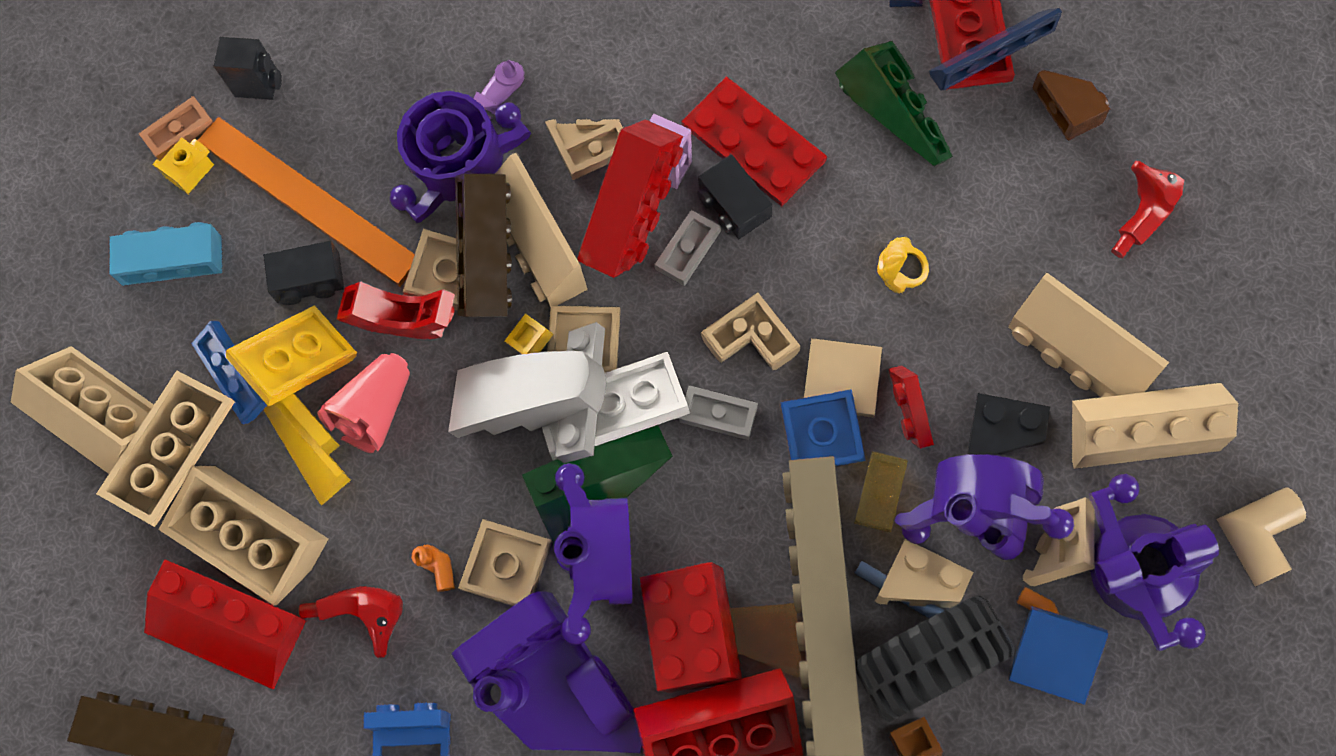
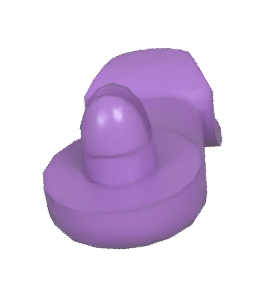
(505, 81)

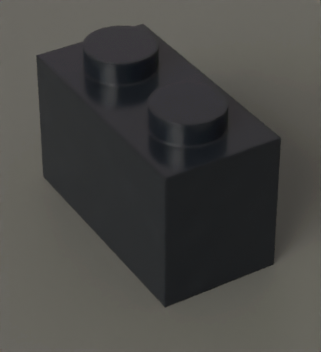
(247, 68)
(734, 197)
(303, 273)

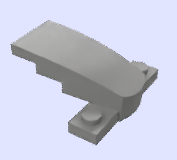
(537, 392)

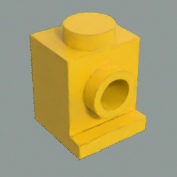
(185, 164)

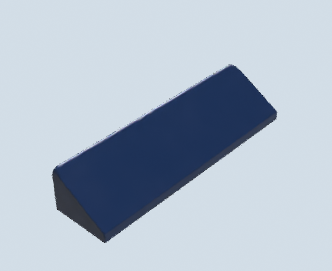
(995, 48)

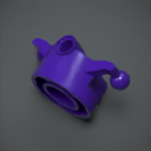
(436, 124)
(986, 500)
(605, 563)
(1119, 575)

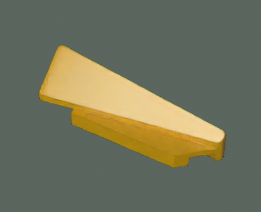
(308, 446)

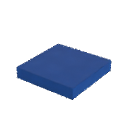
(824, 428)
(1058, 655)

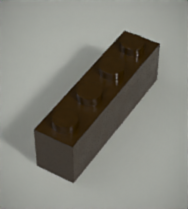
(482, 245)
(143, 732)

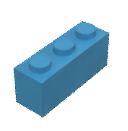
(165, 254)

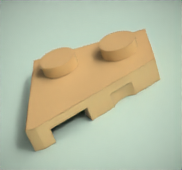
(585, 144)
(1067, 555)
(924, 579)

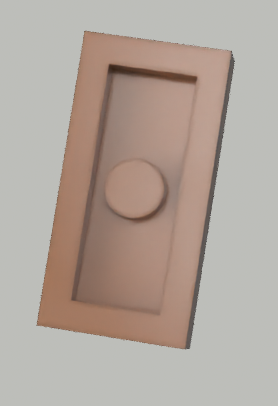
(184, 122)

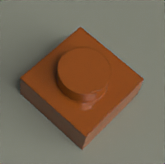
(916, 740)

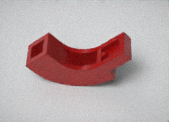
(396, 314)

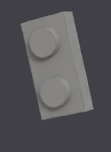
(687, 247)
(719, 412)

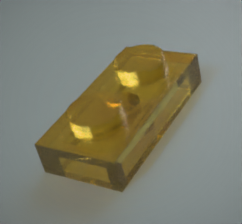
(881, 491)

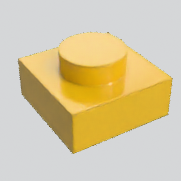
(528, 336)

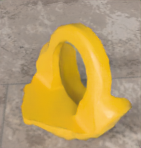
(892, 260)

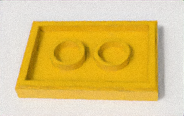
(291, 355)

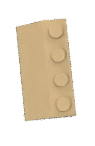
(539, 239)
(1084, 342)
(81, 404)
(1152, 425)
(165, 448)
(242, 533)

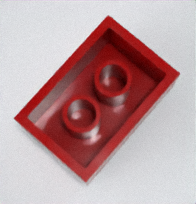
(690, 628)

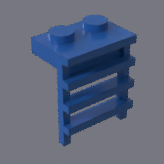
(409, 728)

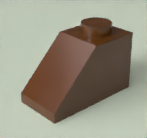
(1071, 102)

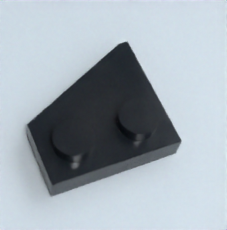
(1006, 425)

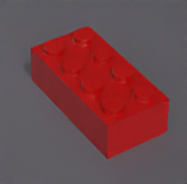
(630, 197)

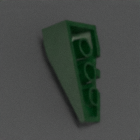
(880, 86)
(610, 473)

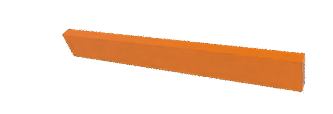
(308, 201)

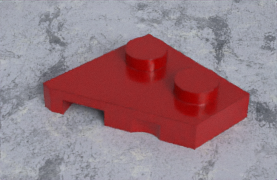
(910, 399)

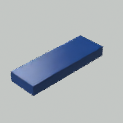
(211, 348)

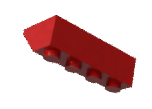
(220, 624)
(725, 720)

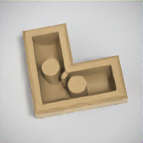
(753, 323)
(1252, 532)

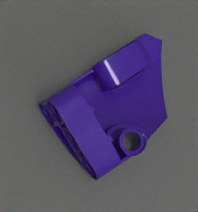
(549, 689)

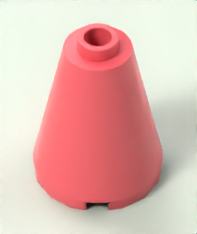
(368, 403)

